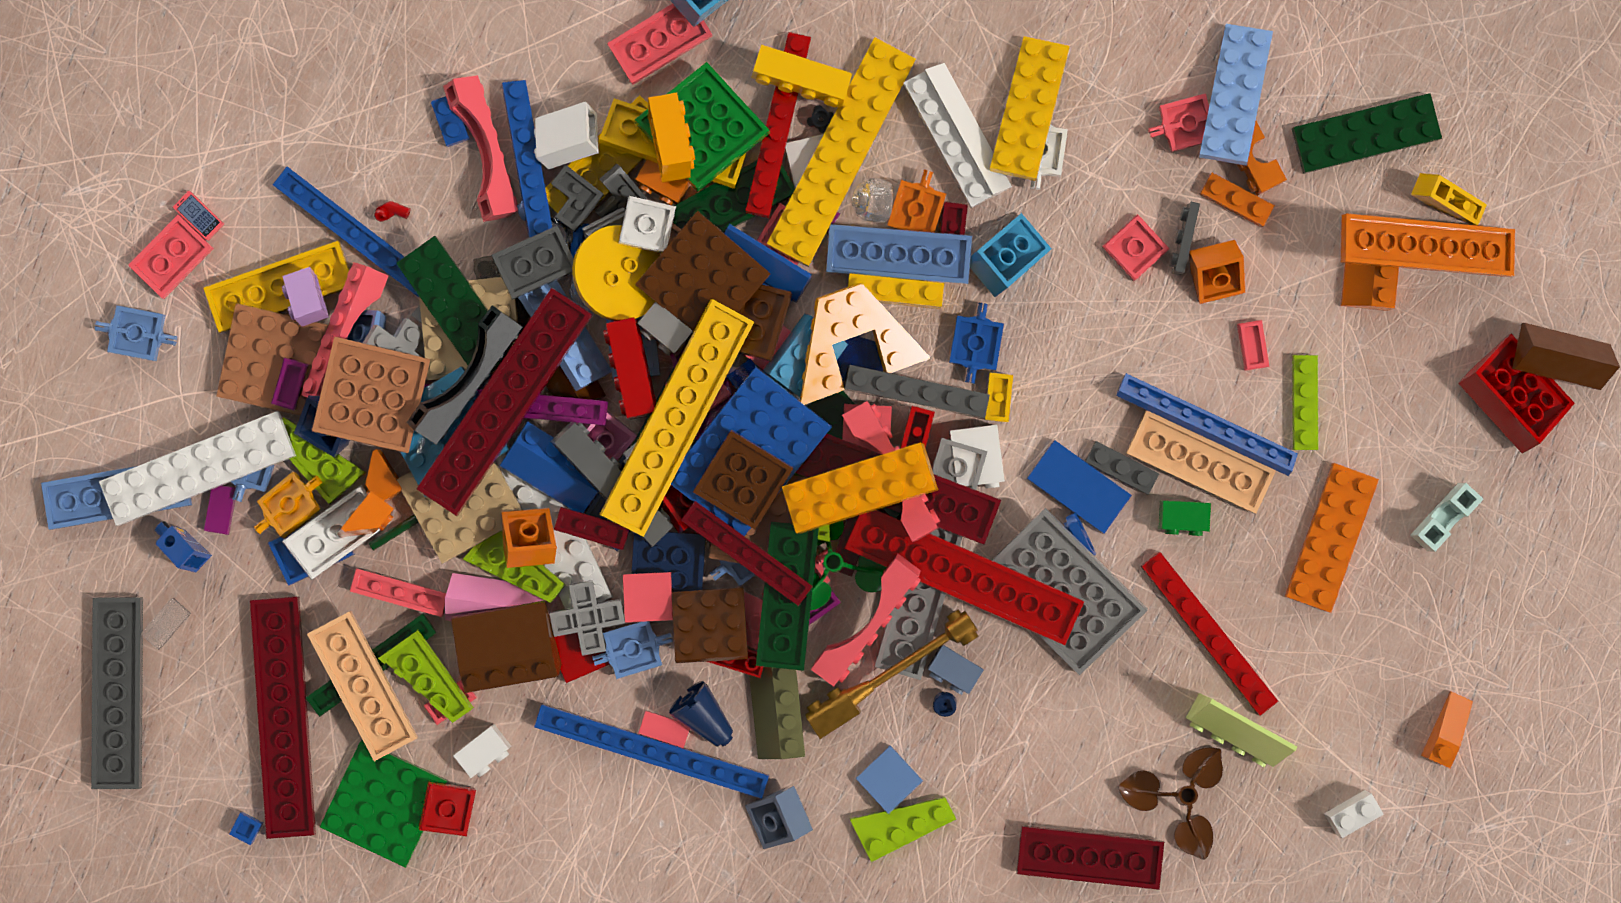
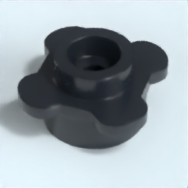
(814, 119)

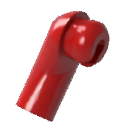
(391, 209)

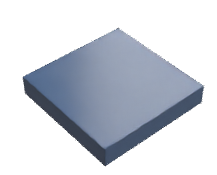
(889, 779)

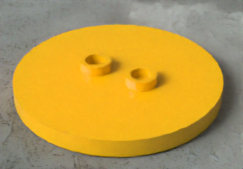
(608, 273)

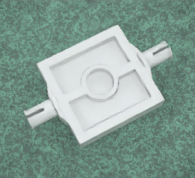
(1052, 156)

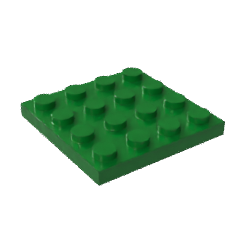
(718, 124)
(380, 805)

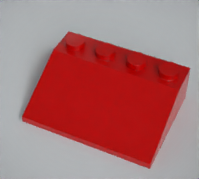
(1516, 401)

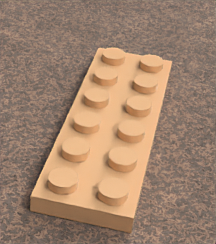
(1200, 462)
(362, 685)

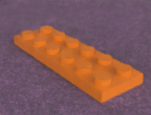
(1331, 537)

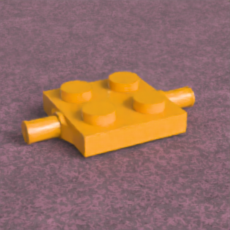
(288, 505)

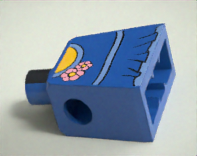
(181, 547)

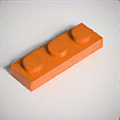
(1237, 199)

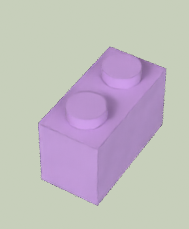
(304, 296)

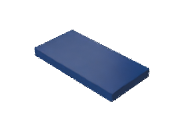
(1079, 486)

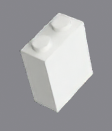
(566, 135)
(981, 438)

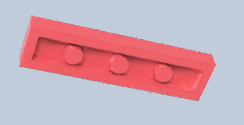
(398, 592)

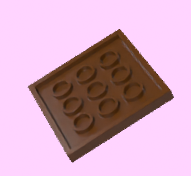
(701, 267)

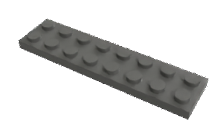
(117, 692)

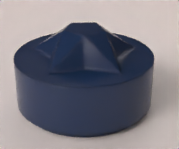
(945, 704)

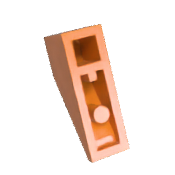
(1448, 730)

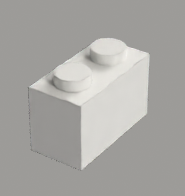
(483, 750)
(1353, 814)

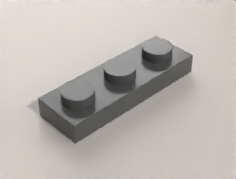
(1184, 238)
(1122, 467)

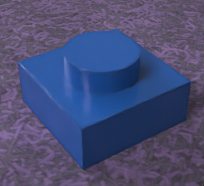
(246, 828)

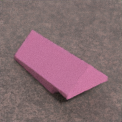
(476, 594)

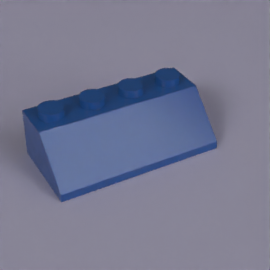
(783, 272)
(546, 469)

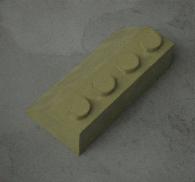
(777, 714)

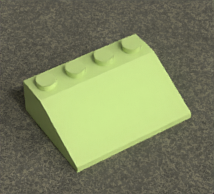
(1239, 731)

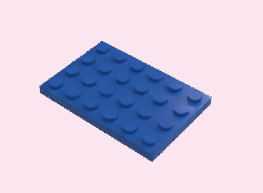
(766, 417)

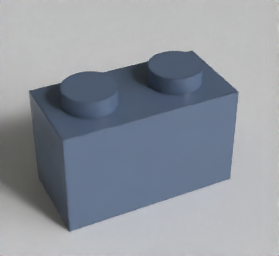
(954, 669)

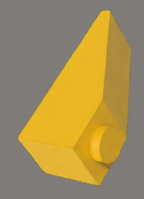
(1448, 197)

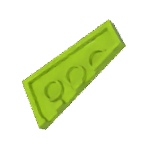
(335, 472)
(533, 579)
(425, 672)
(887, 832)

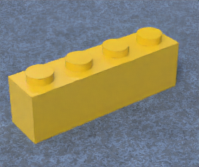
(801, 76)
(901, 291)

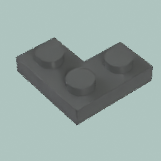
(621, 188)
(581, 196)

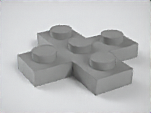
(404, 340)
(587, 617)

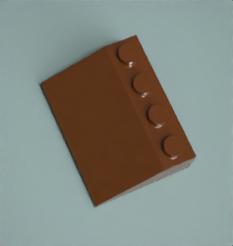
(505, 646)

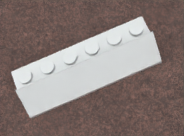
(956, 134)

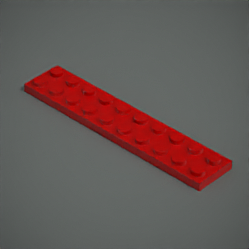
(968, 576)

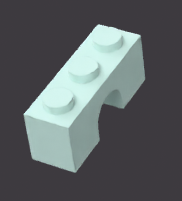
(1455, 506)

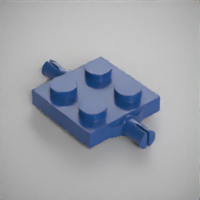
(976, 343)

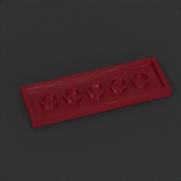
(1090, 857)

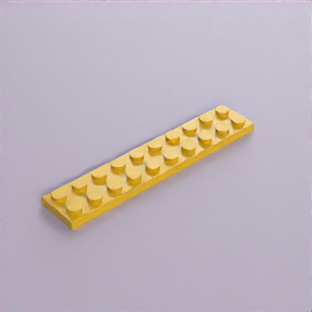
(841, 152)
(677, 417)

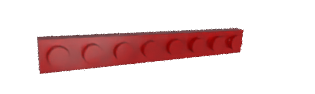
(774, 144)
(1209, 633)

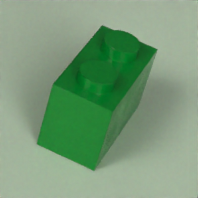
(1184, 516)

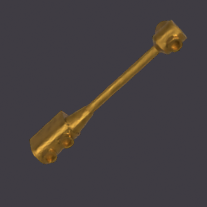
(843, 704)

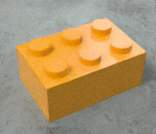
(670, 137)

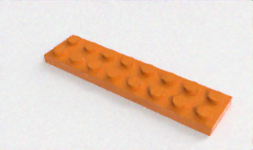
(1427, 245)

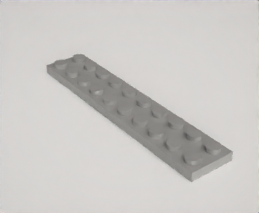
(917, 618)

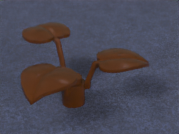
(1205, 769)

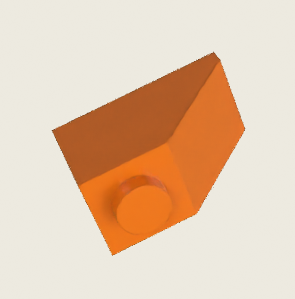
(382, 477)

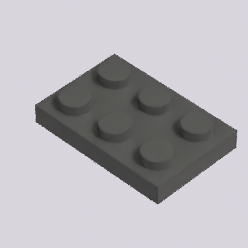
(534, 262)

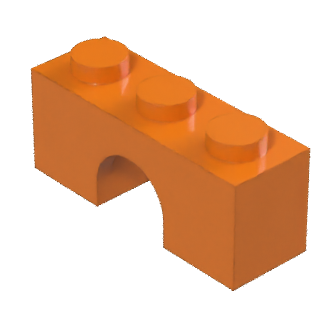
(1261, 175)

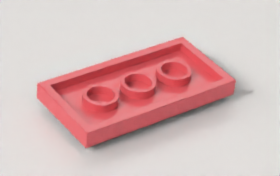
(656, 42)

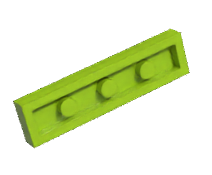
(1305, 402)

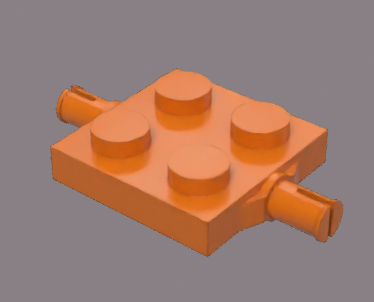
(917, 206)

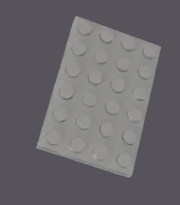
(1060, 560)

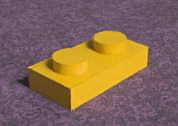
(1000, 397)

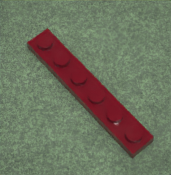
(746, 553)

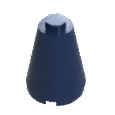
(702, 715)

